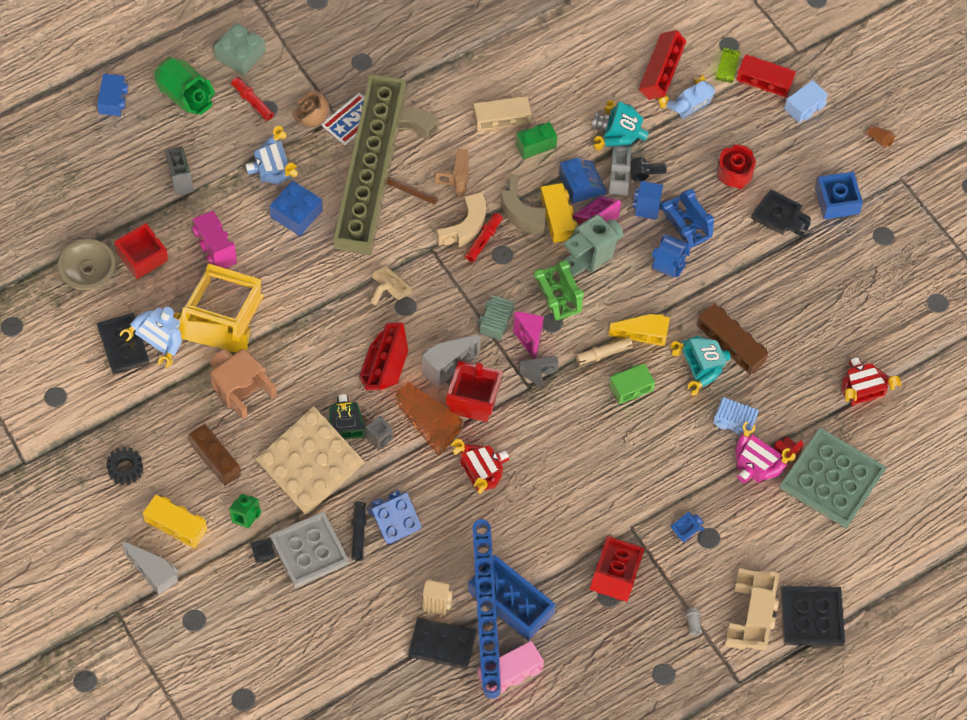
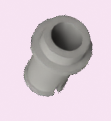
(693, 621)

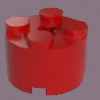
(736, 166)

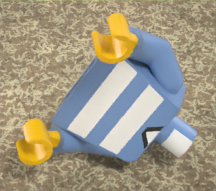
(271, 160)

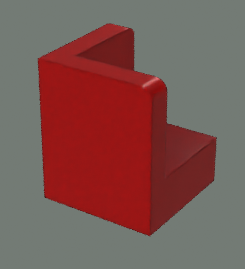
(794, 448)

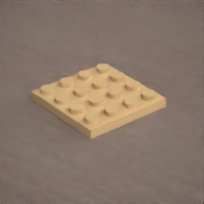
(310, 460)

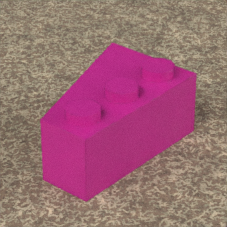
(214, 240)

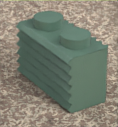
(496, 317)

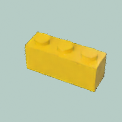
(558, 212)
(175, 521)

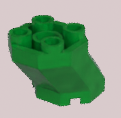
(184, 85)

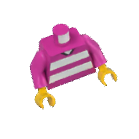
(758, 459)

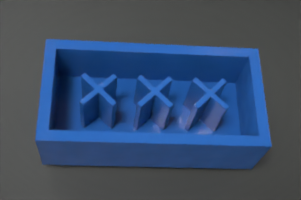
(516, 600)

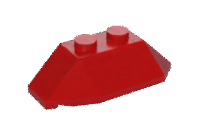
(385, 358)

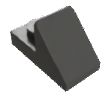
(535, 368)

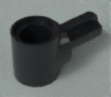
(642, 169)

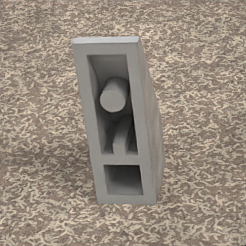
(152, 567)

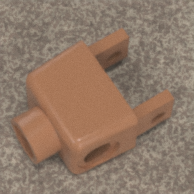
(238, 377)

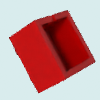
(139, 251)

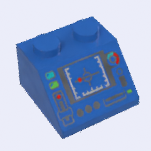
(581, 179)

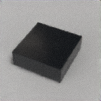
(262, 550)

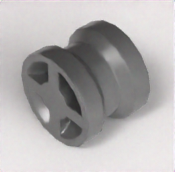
(600, 121)

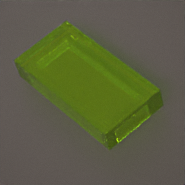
(728, 65)

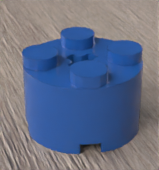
(670, 256)

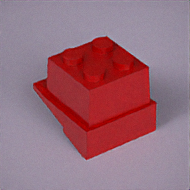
(473, 391)

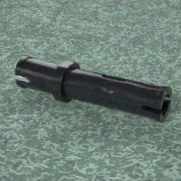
(358, 531)

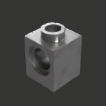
(379, 432)

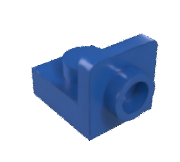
(687, 526)

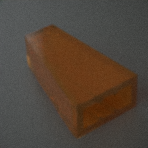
(429, 417)

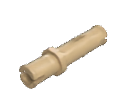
(604, 351)

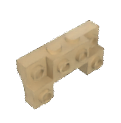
(759, 619)

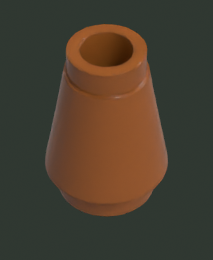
(881, 136)

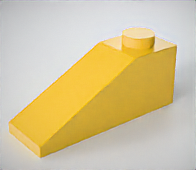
(645, 329)

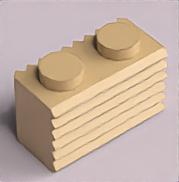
(437, 597)

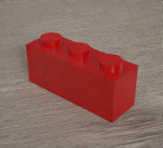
(766, 76)

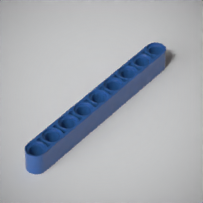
(488, 617)

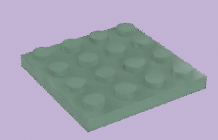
(833, 477)

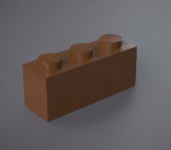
(214, 454)

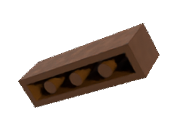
(732, 337)

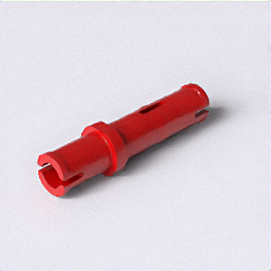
(247, 94)
(487, 232)

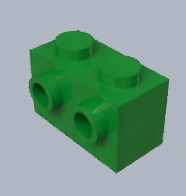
(536, 140)

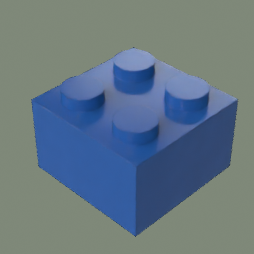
(838, 195)
(296, 208)

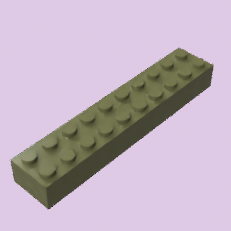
(370, 164)

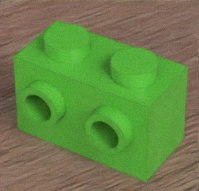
(631, 383)

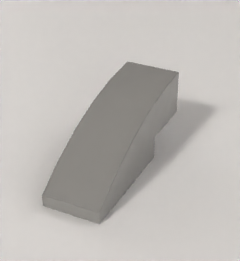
(620, 170)

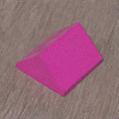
(603, 206)
(528, 331)

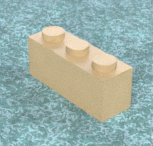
(502, 113)

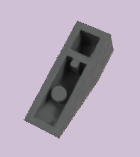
(179, 171)

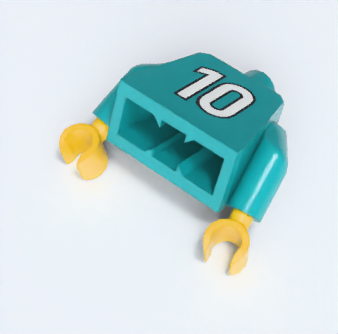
(622, 127)
(704, 359)

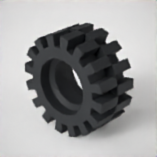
(125, 455)

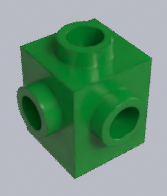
(245, 510)

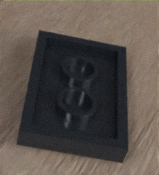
(122, 354)
(442, 643)

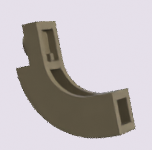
(419, 121)
(519, 214)

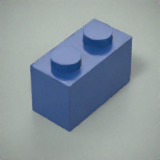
(112, 94)
(647, 200)

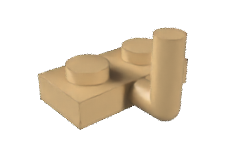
(391, 282)

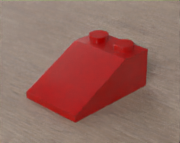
(617, 569)

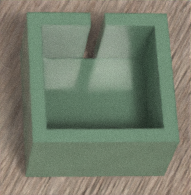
(239, 49)

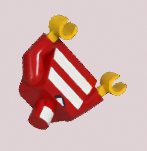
(866, 382)
(481, 464)

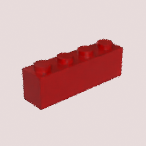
(662, 65)

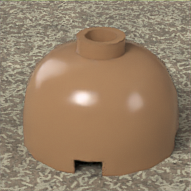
(312, 109)

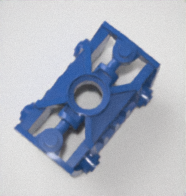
(694, 213)

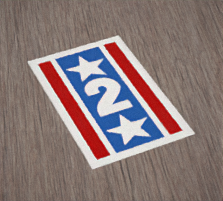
(345, 121)

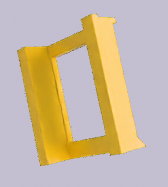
(245, 314)

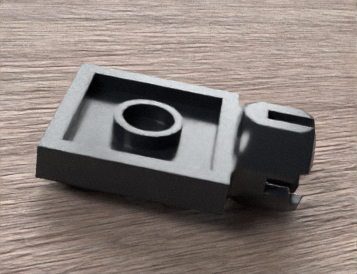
(781, 214)

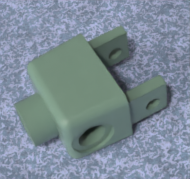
(592, 233)

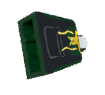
(347, 418)

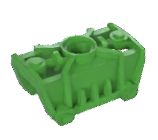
(566, 285)

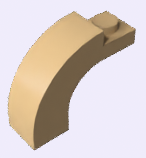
(470, 228)

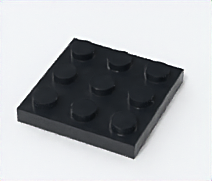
(812, 616)

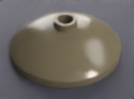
(84, 256)

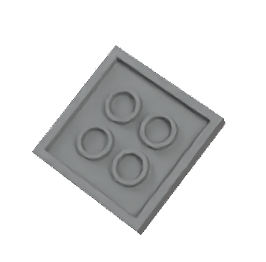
(309, 549)

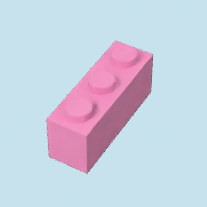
(516, 666)

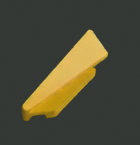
(212, 333)

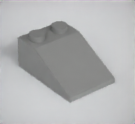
(442, 359)

